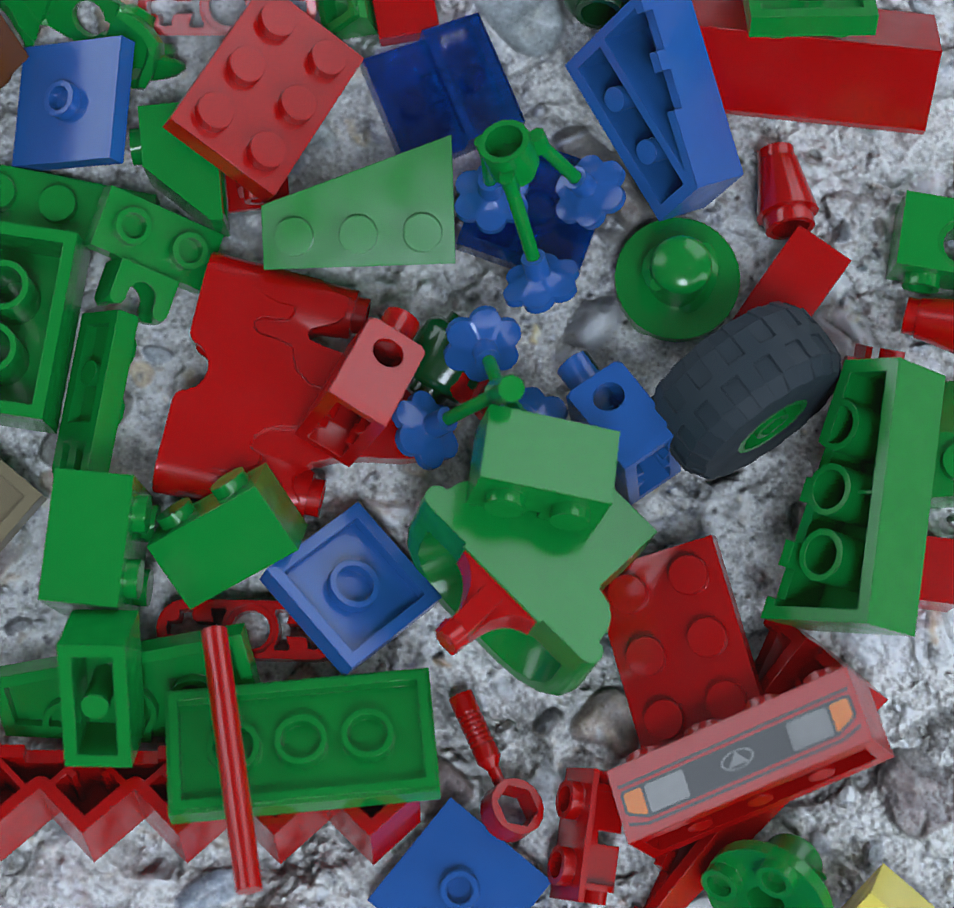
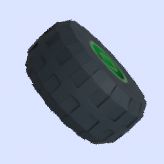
(747, 388)

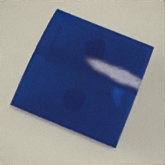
(441, 87)

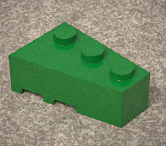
(369, 217)

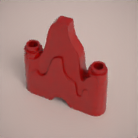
(261, 382)

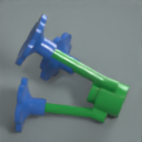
(497, 197)

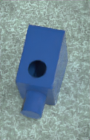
(618, 402)

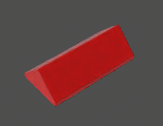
(825, 80)

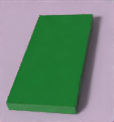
(308, 745)

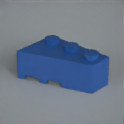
(660, 104)

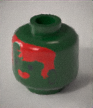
(433, 373)

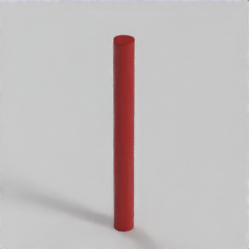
(231, 761)

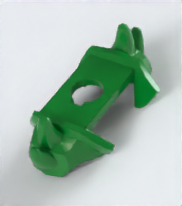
(152, 56)

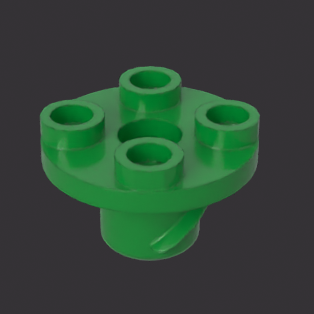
(676, 280)
(767, 875)

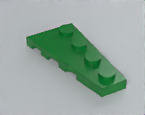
(168, 664)

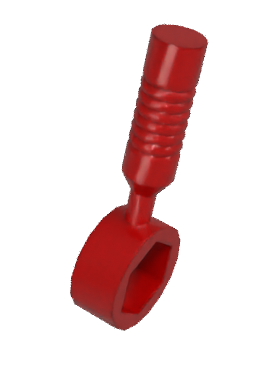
(488, 757)

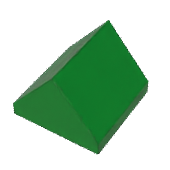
(348, 18)

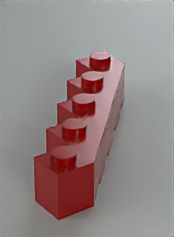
(108, 802)

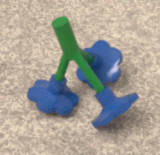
(481, 348)

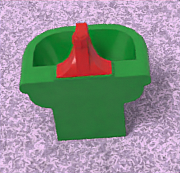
(524, 584)

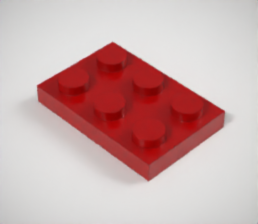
(264, 94)
(679, 641)

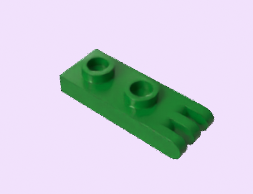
(96, 391)

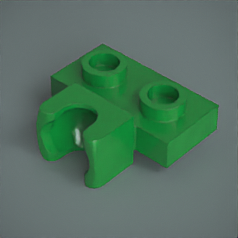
(148, 251)

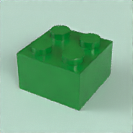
(97, 542)

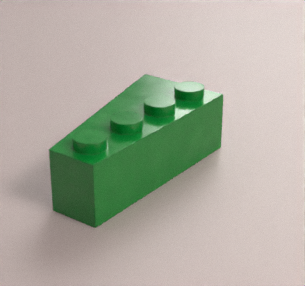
(866, 505)

